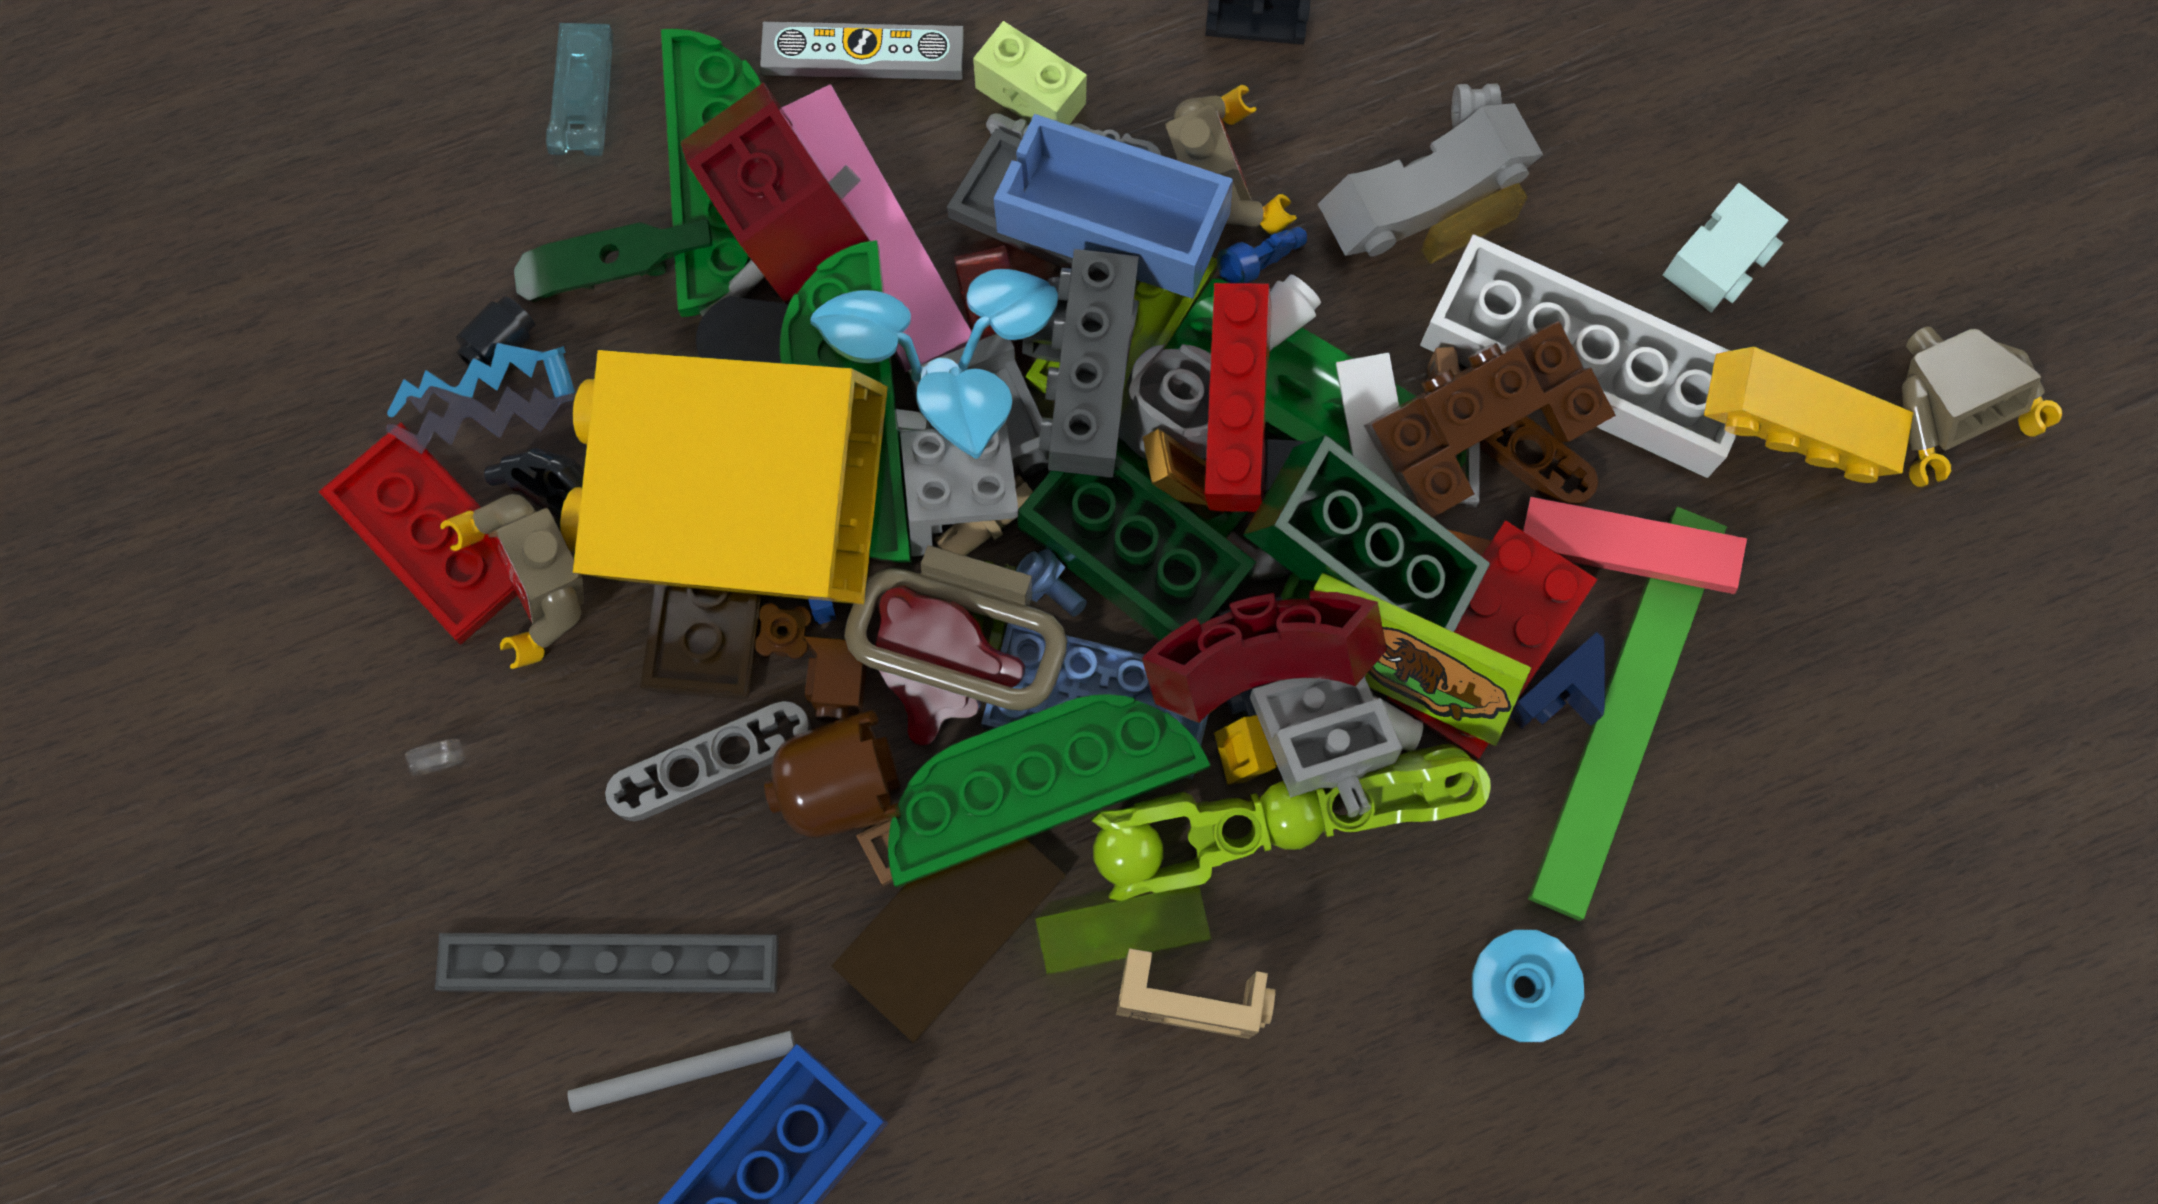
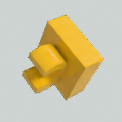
(1244, 750)

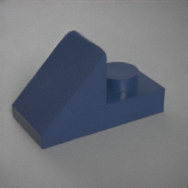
(1577, 679)

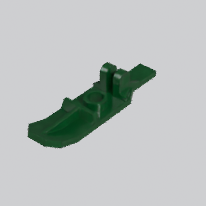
(581, 259)

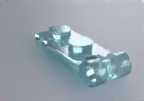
(580, 88)

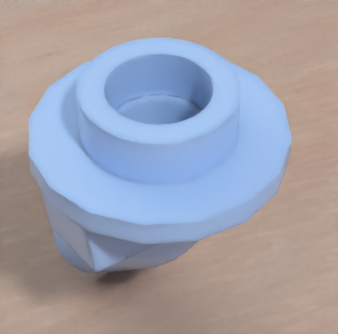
(1045, 574)

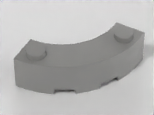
(1466, 165)

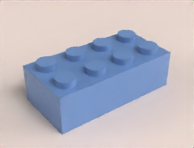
(1113, 200)

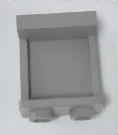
(1024, 420)

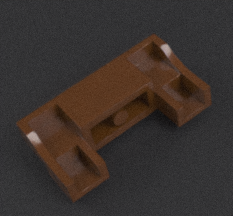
(1467, 407)

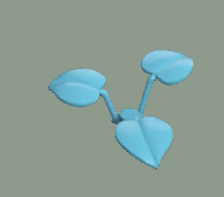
(956, 401)

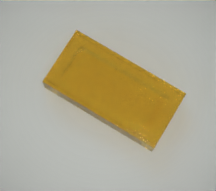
(1476, 219)

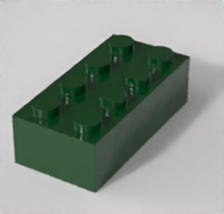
(1352, 525)
(1136, 546)

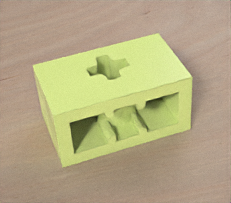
(1028, 77)

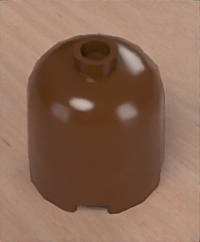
(834, 778)

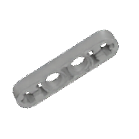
(706, 752)

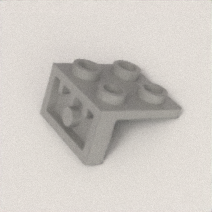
(953, 487)

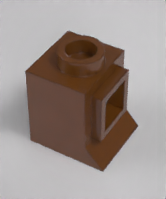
(834, 680)

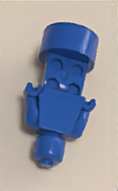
(1243, 262)

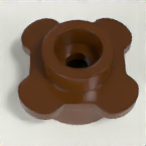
(791, 644)

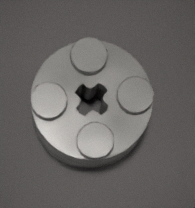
(1168, 394)

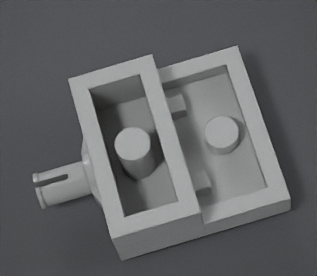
(1326, 735)

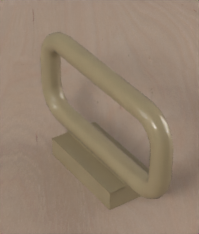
(978, 589)

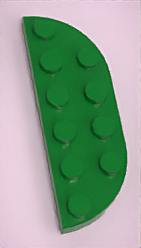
(698, 86)
(802, 344)
(1035, 779)

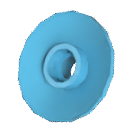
(1554, 980)

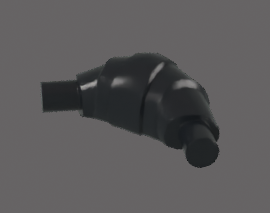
(538, 476)

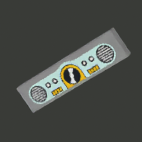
(862, 50)

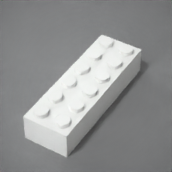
(1646, 367)

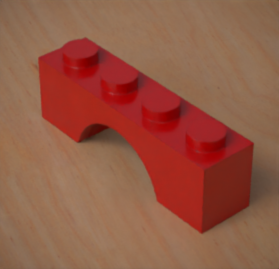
(1238, 397)

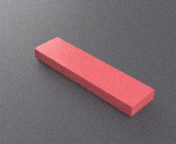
(1638, 545)

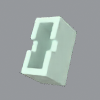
(1724, 249)

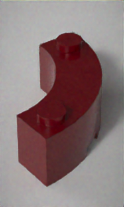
(1264, 643)

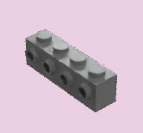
(1092, 363)

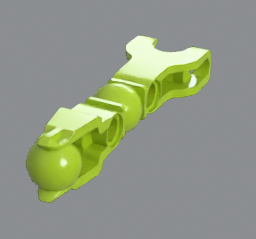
(1409, 791)

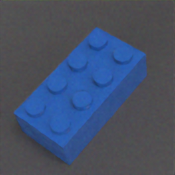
(784, 1142)

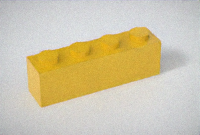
(1808, 414)

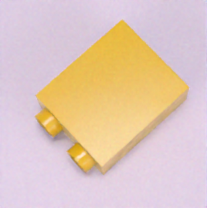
(726, 475)

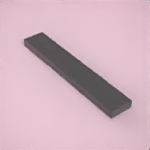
(607, 963)

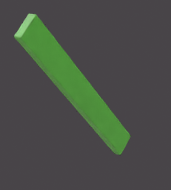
(1618, 740)

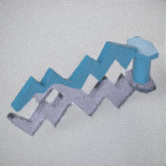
(463, 404)

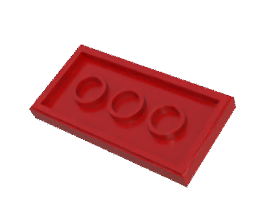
(397, 509)

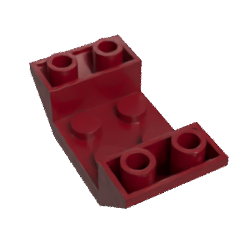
(770, 191)

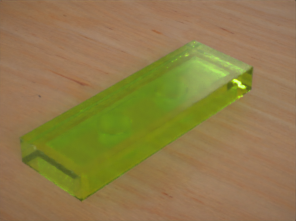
(1109, 929)

